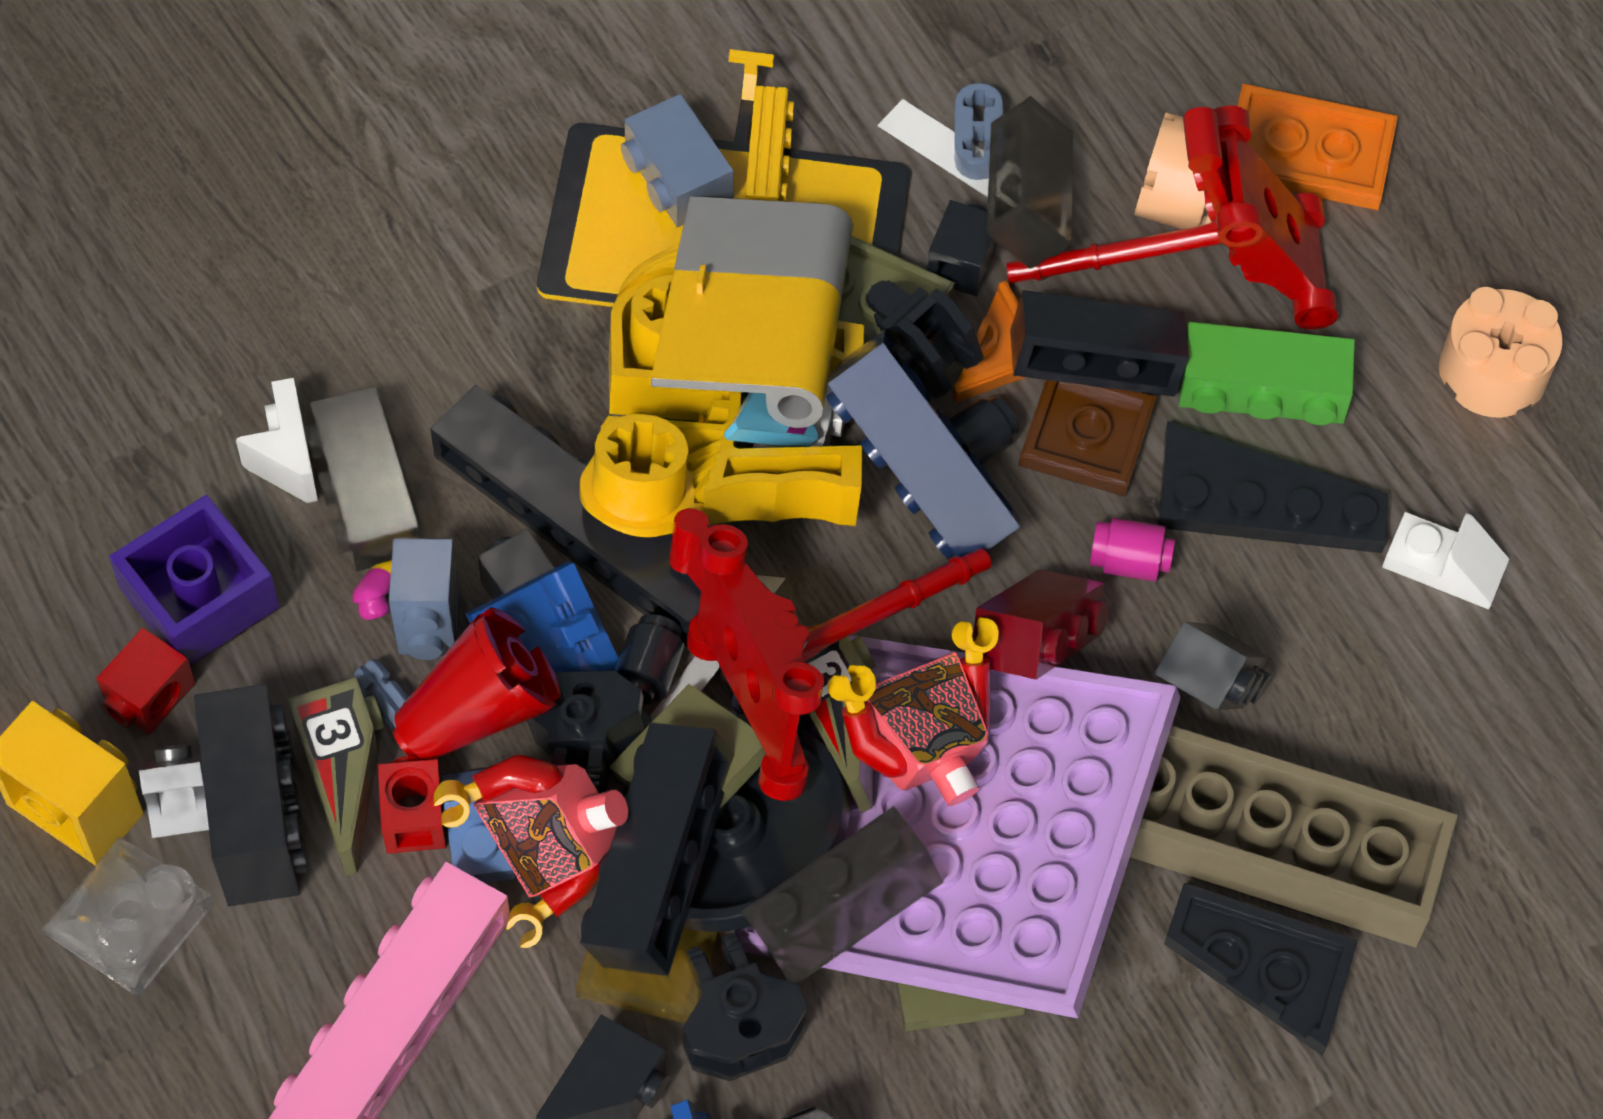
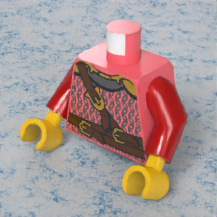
(925, 719)
(546, 826)

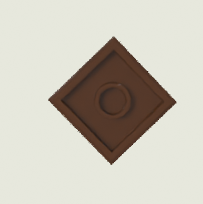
(1088, 434)

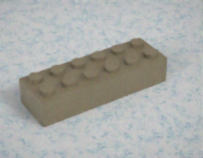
(1295, 836)

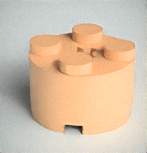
(1169, 185)
(1500, 351)

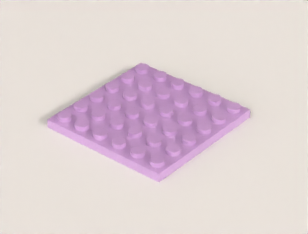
(1033, 851)

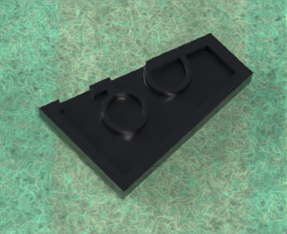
(1266, 959)

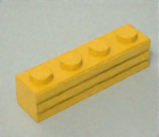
(767, 144)

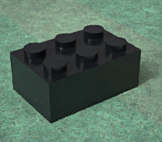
(250, 794)

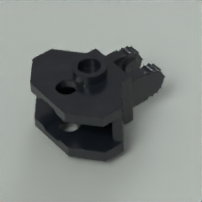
(927, 332)
(591, 728)
(740, 1016)

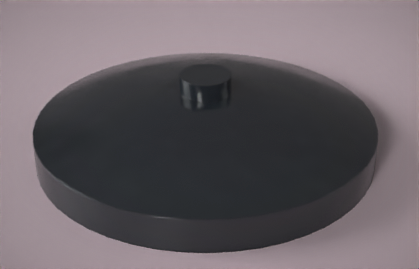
(767, 840)

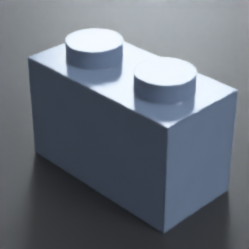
(675, 157)
(424, 596)

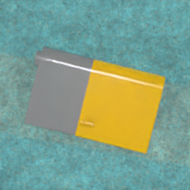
(756, 302)

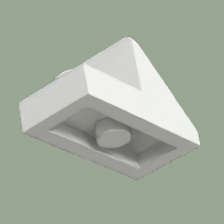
(282, 451)
(1455, 562)

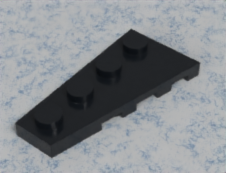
(1254, 495)

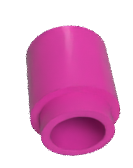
(1131, 549)

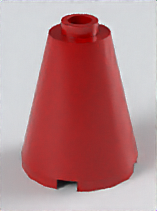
(476, 689)

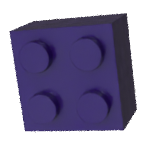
(194, 580)

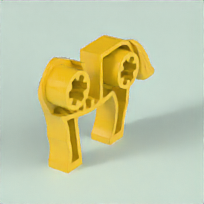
(658, 466)

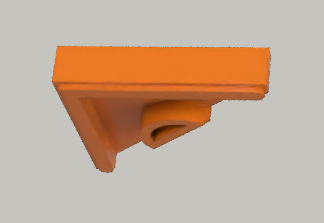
(995, 345)

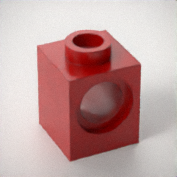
(144, 682)
(413, 827)

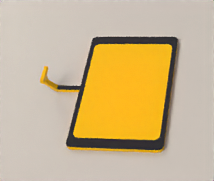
(608, 225)

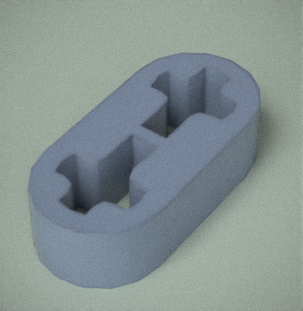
(968, 130)

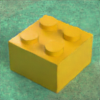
(67, 781)

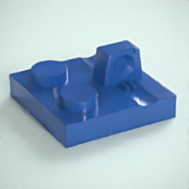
(558, 620)

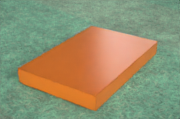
(1321, 144)

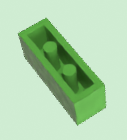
(1268, 373)

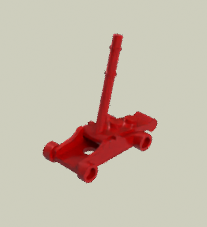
(1255, 216)
(764, 643)

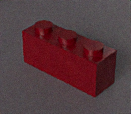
(1043, 622)

